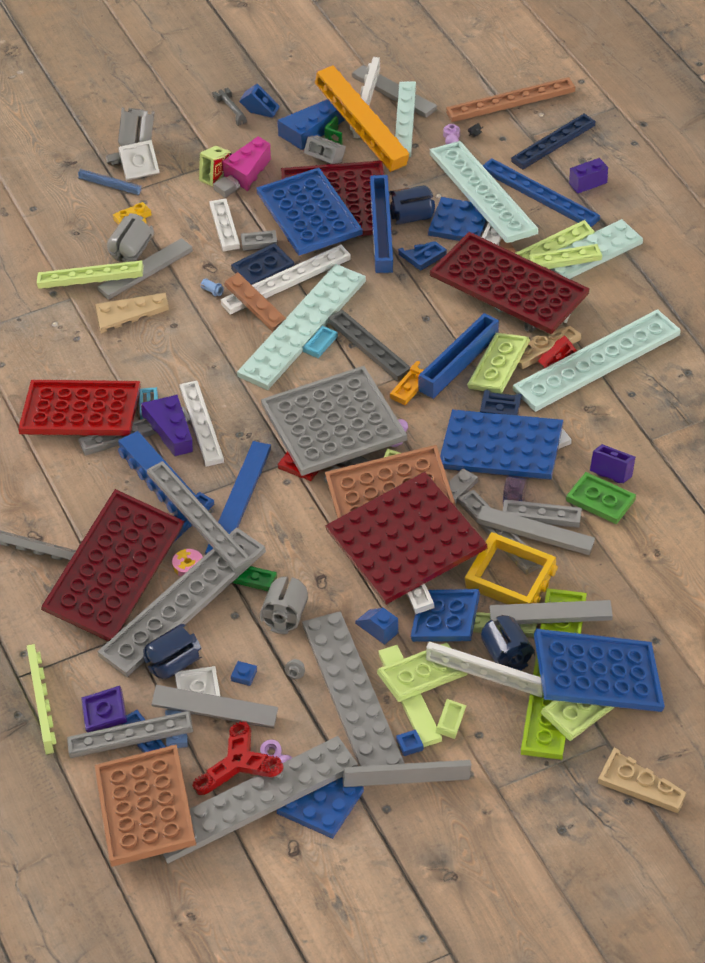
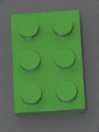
(601, 497)

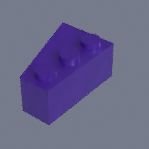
(170, 423)

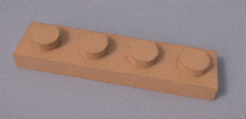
(254, 301)

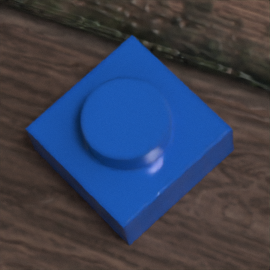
(244, 673)
(409, 742)

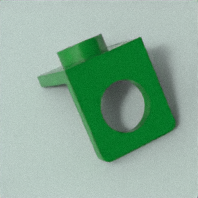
(331, 129)

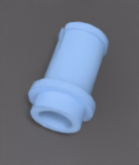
(215, 288)

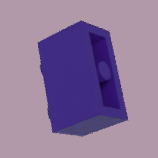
(588, 175)
(612, 464)

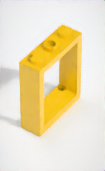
(474, 581)

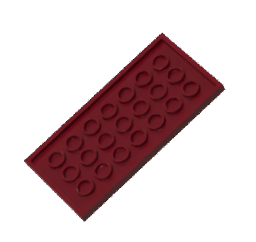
(509, 282)
(113, 566)

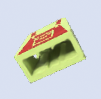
(212, 164)

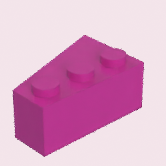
(248, 162)

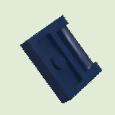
(500, 403)

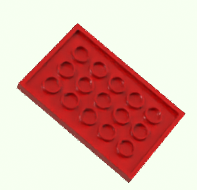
(80, 407)

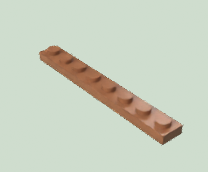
(510, 99)

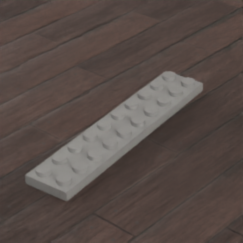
(176, 605)
(351, 691)
(266, 794)

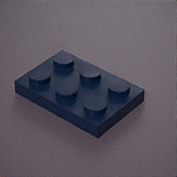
(263, 264)

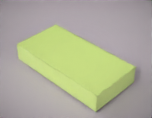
(450, 719)

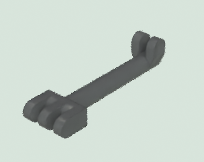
(225, 96)

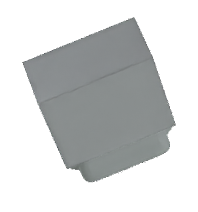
(226, 186)

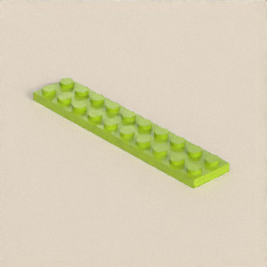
(539, 734)

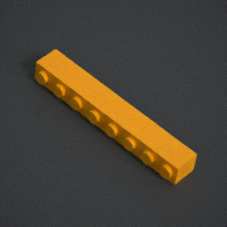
(362, 118)

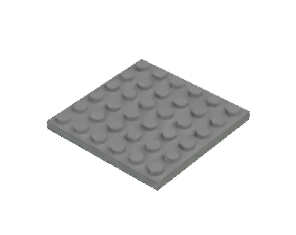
(333, 420)

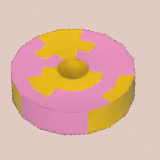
(185, 556)

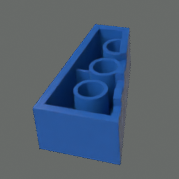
(307, 123)

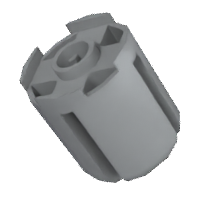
(135, 126)
(130, 238)
(285, 603)

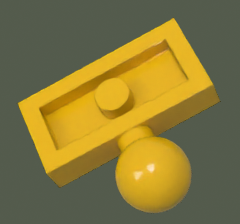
(139, 209)

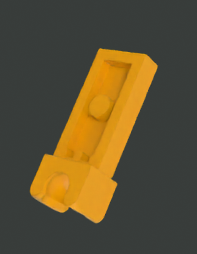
(407, 386)

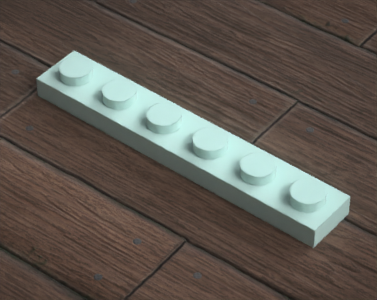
(405, 114)

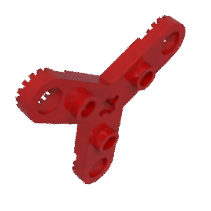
(250, 762)

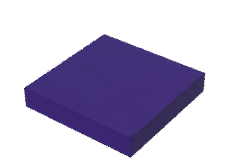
(104, 709)

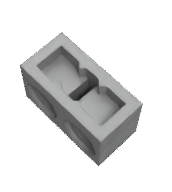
(324, 149)

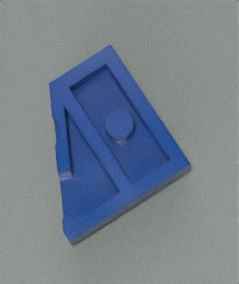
(423, 254)

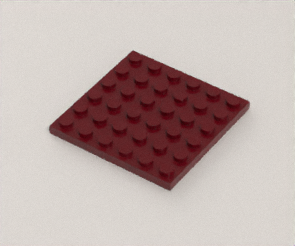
(351, 184)
(406, 537)

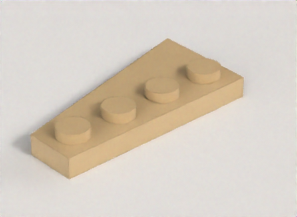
(125, 310)
(543, 344)
(632, 779)

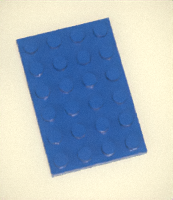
(309, 211)
(501, 444)
(598, 670)

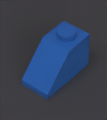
(259, 102)
(379, 624)

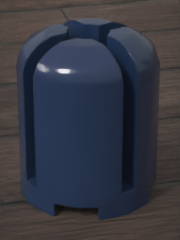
(412, 204)
(516, 645)
(171, 652)

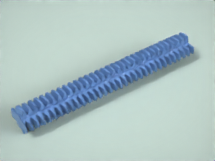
(113, 183)

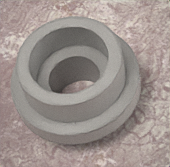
(295, 669)

